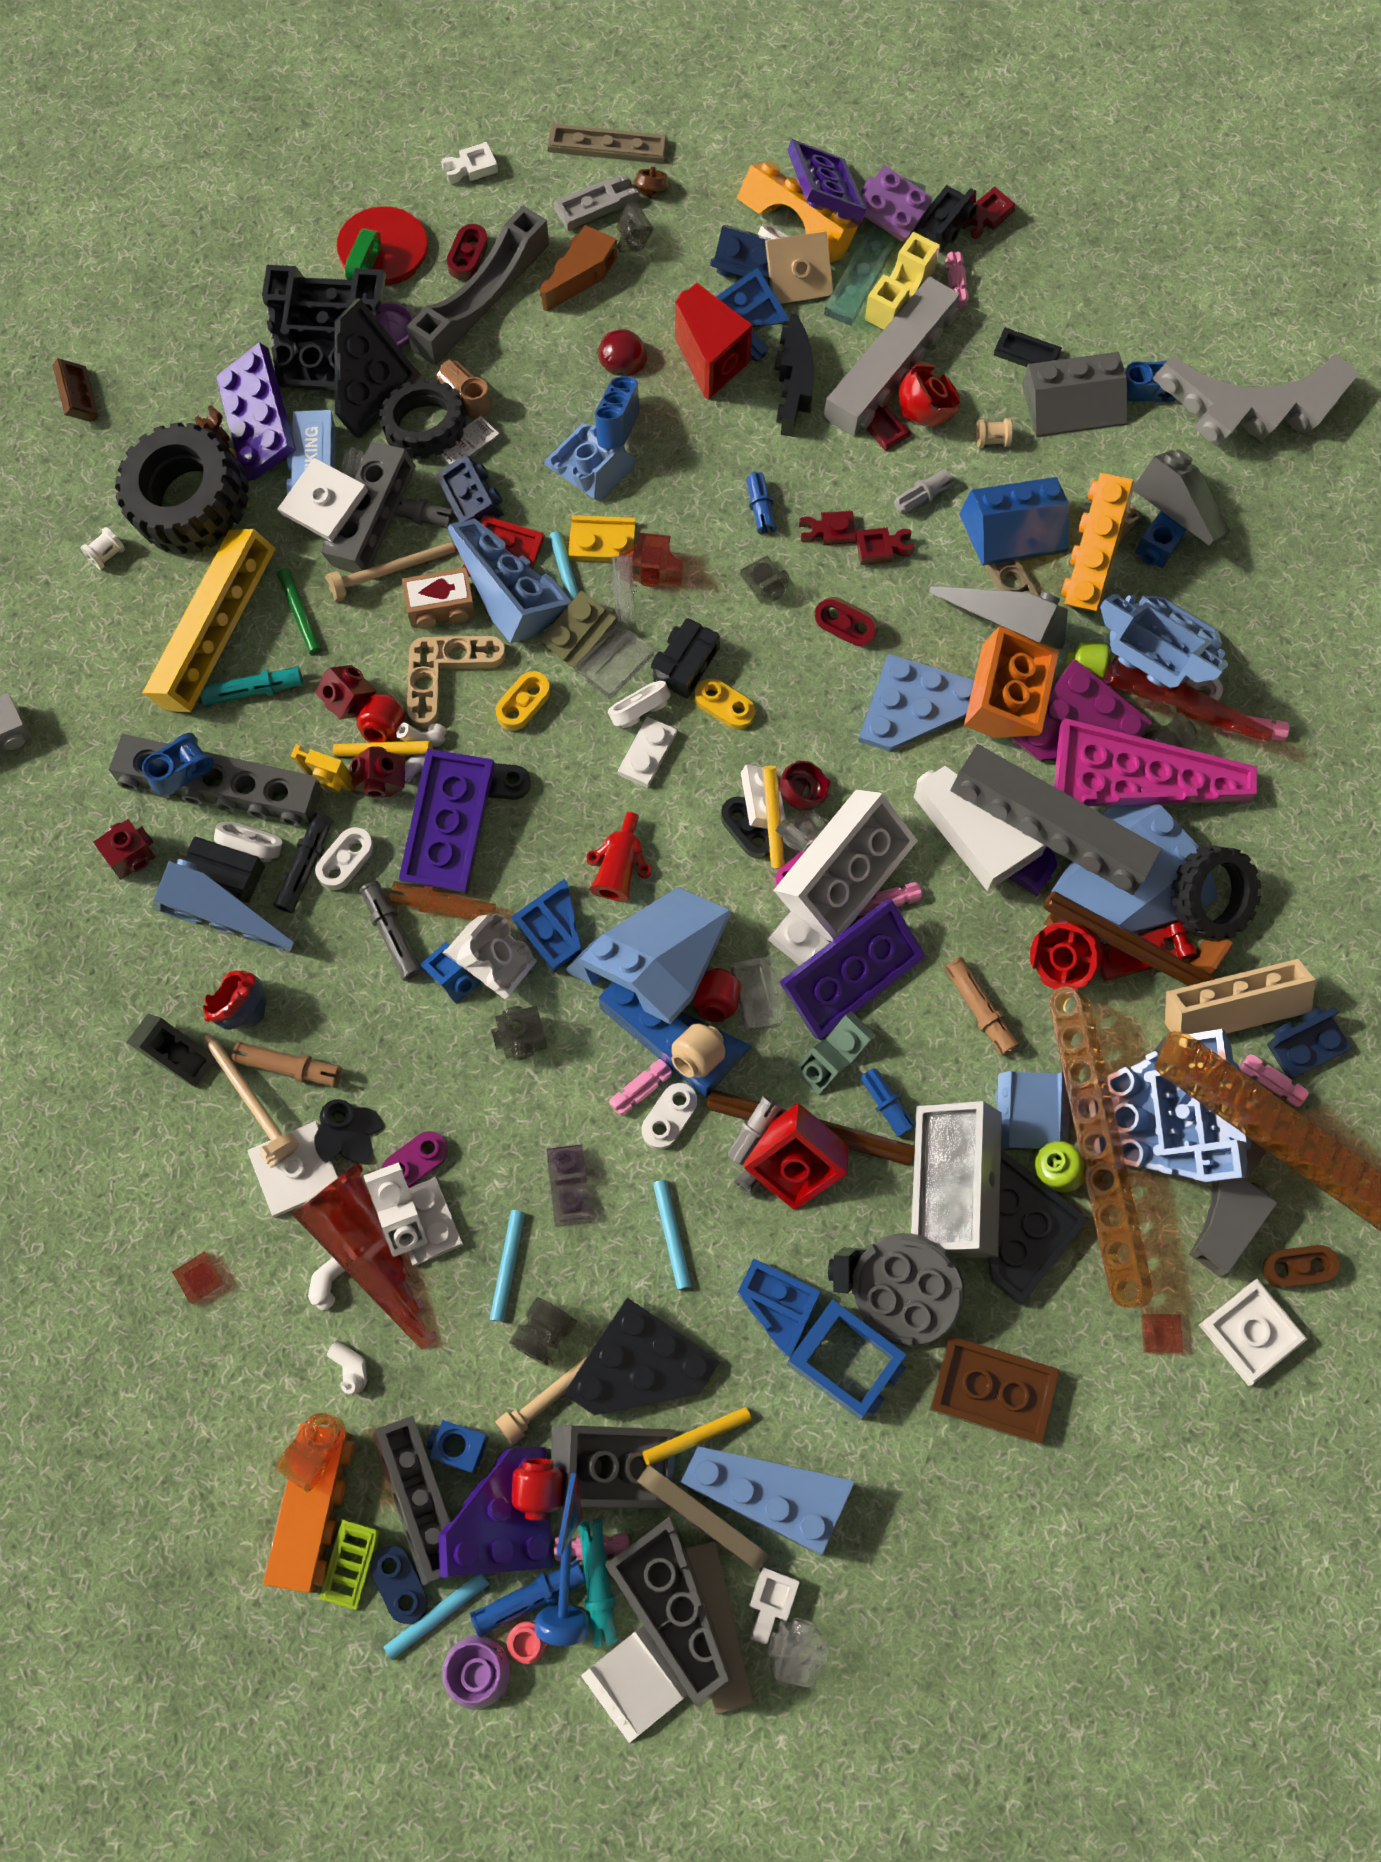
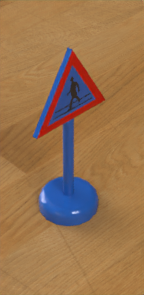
(562, 1622)

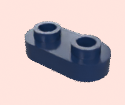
(400, 1583)

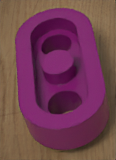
(416, 1163)

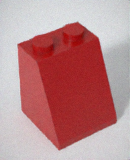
(711, 338)

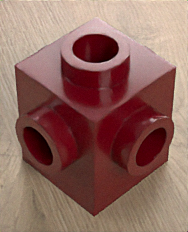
(344, 691)
(378, 772)
(125, 848)

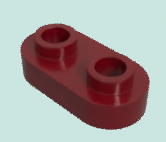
(465, 253)
(846, 623)

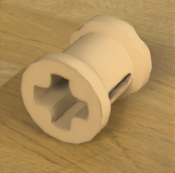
(994, 433)

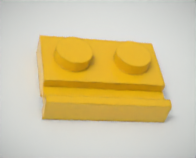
(600, 537)
(325, 768)

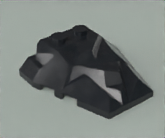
(304, 319)

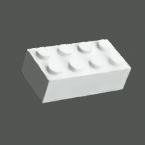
(846, 864)

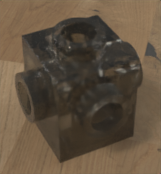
(519, 1032)

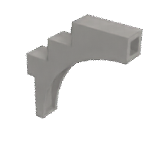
(1257, 409)

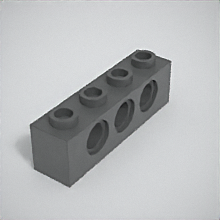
(386, 475)
(413, 1493)

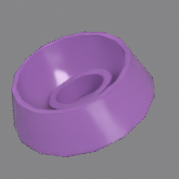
(395, 320)
(471, 1682)

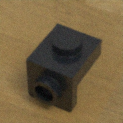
(842, 1267)

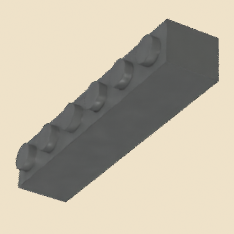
(1055, 819)

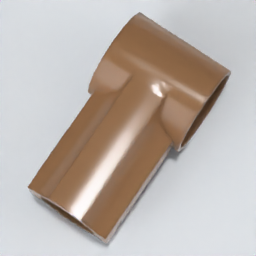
(471, 390)

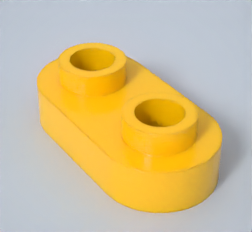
(520, 701)
(723, 703)

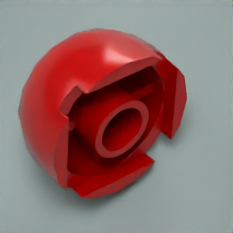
(927, 397)
(1066, 955)

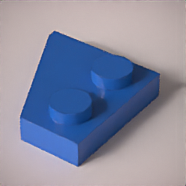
(754, 300)
(551, 926)
(778, 1303)

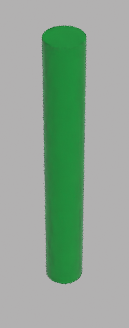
(299, 611)

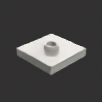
(323, 499)
(296, 1177)
(1253, 1332)

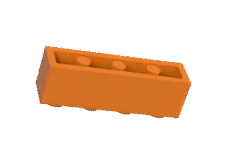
(307, 1526)

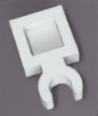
(473, 161)

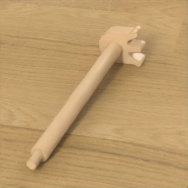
(339, 583)
(280, 1145)

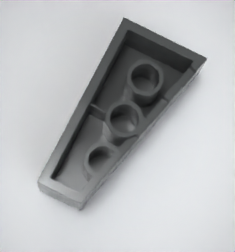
(669, 1602)

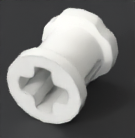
(103, 548)

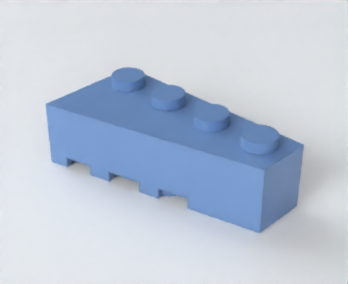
(775, 1496)

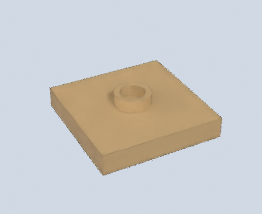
(799, 267)

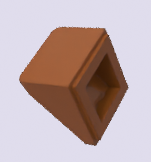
(1211, 954)

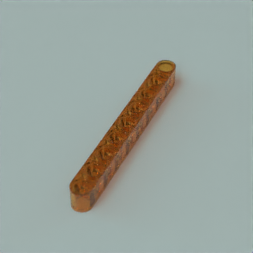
(1272, 1124)
(1111, 1159)

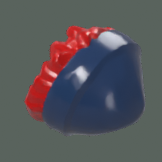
(237, 1002)

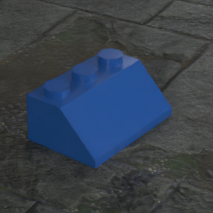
(1017, 520)

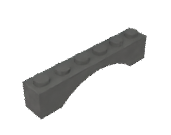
(445, 323)

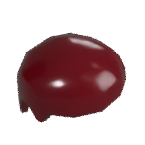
(622, 352)
(794, 781)

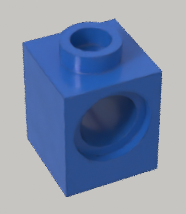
(1163, 530)
(473, 1452)

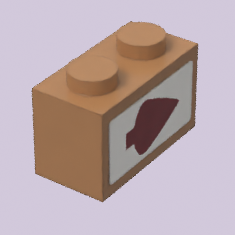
(438, 598)

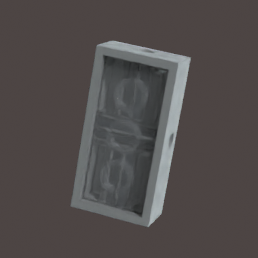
(958, 1177)

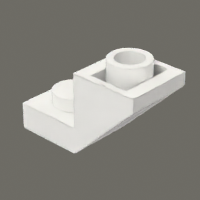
(395, 1209)

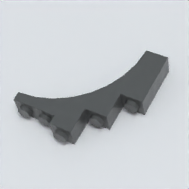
(1233, 1215)

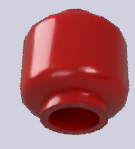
(380, 718)
(717, 995)
(537, 1488)

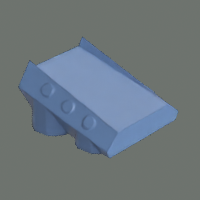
(589, 465)
(1032, 1109)

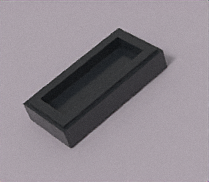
(1024, 349)

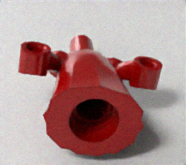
(616, 870)

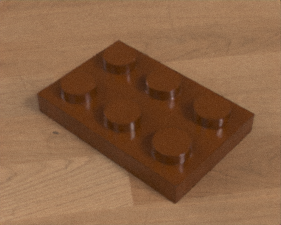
(994, 1390)

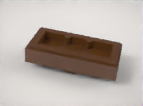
(75, 390)

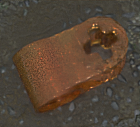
(309, 1455)

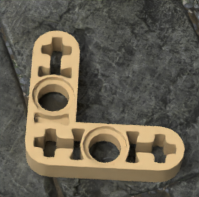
(439, 659)

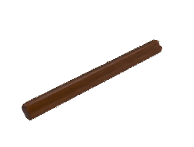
(1126, 940)
(856, 1139)

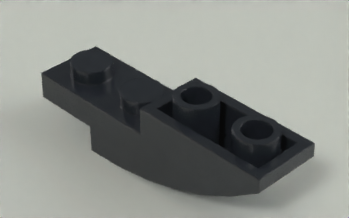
(796, 372)

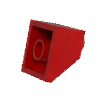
(798, 1157)

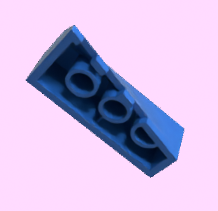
(658, 1036)

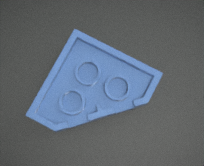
(913, 703)

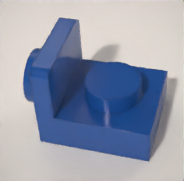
(449, 975)

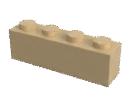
(1241, 999)

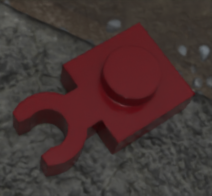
(991, 211)
(833, 527)
(878, 546)

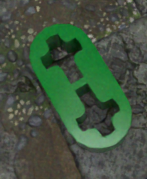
(363, 252)

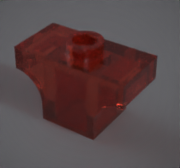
(654, 561)

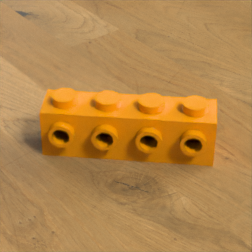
(1099, 543)

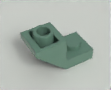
(835, 1053)

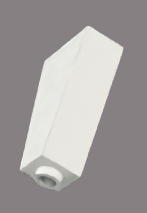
(982, 841)

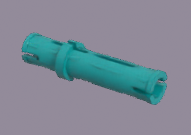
(259, 684)
(599, 1598)

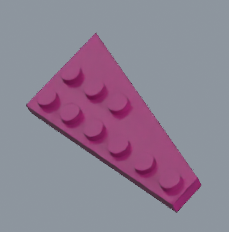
(1125, 769)

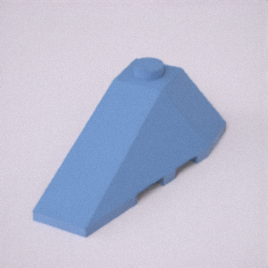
(512, 592)
(195, 897)

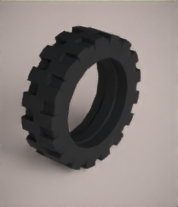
(420, 395)
(1243, 892)

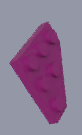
(1084, 699)

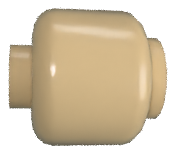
(698, 1051)

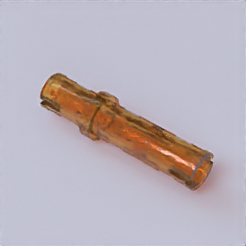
(440, 902)

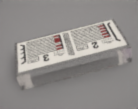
(476, 440)

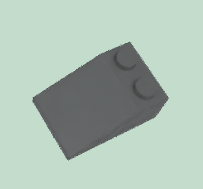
(1183, 495)
(609, 1464)

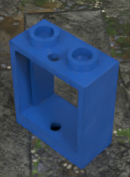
(890, 1374)

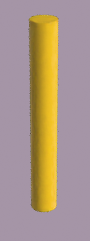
(399, 748)
(773, 816)
(696, 1436)

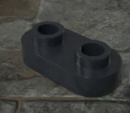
(503, 789)
(741, 830)

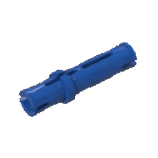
(523, 1600)

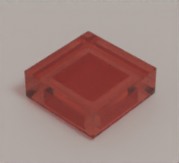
(198, 1277)
(1162, 1333)

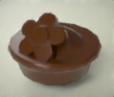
(651, 180)

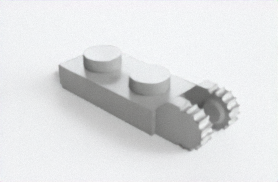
(595, 201)

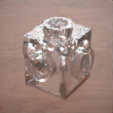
(797, 1652)

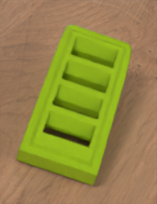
(350, 1528)

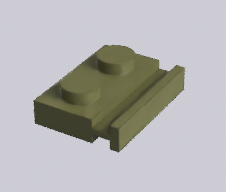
(578, 629)

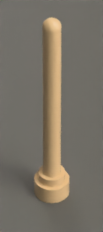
(516, 1423)

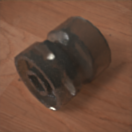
(543, 1332)

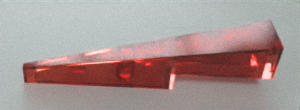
(1187, 700)
(351, 1232)

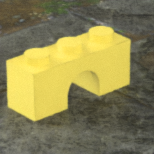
(913, 266)

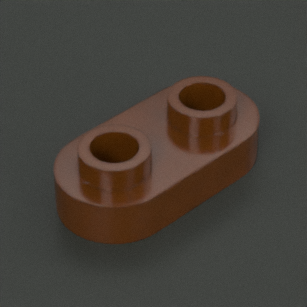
(1299, 1266)

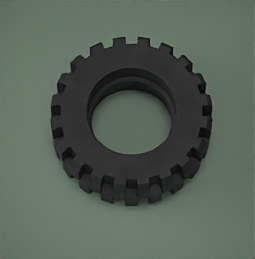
(162, 459)

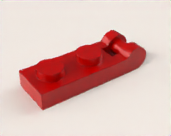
(1120, 964)

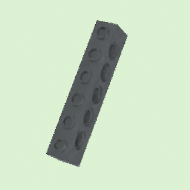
(235, 774)

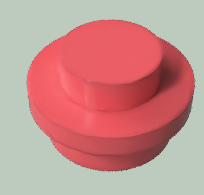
(524, 1644)

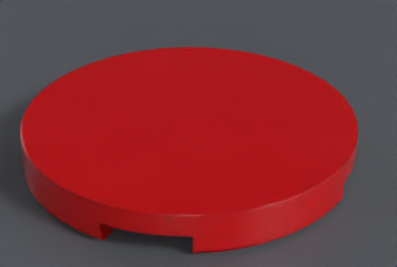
(402, 241)

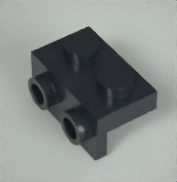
(946, 216)

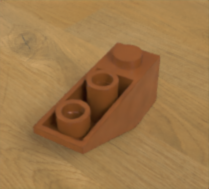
(583, 265)

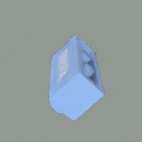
(313, 438)

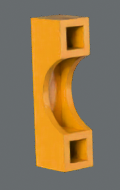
(768, 188)

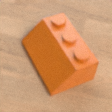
(1011, 686)

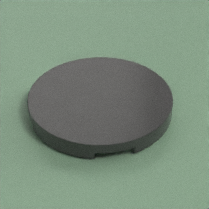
(908, 1289)

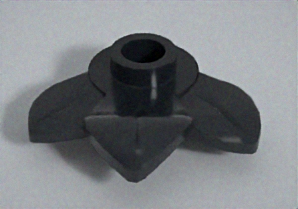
(348, 1137)

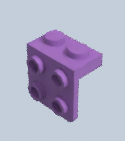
(893, 203)

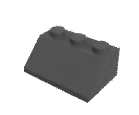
(1076, 394)

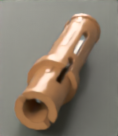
(986, 1013)
(301, 1068)

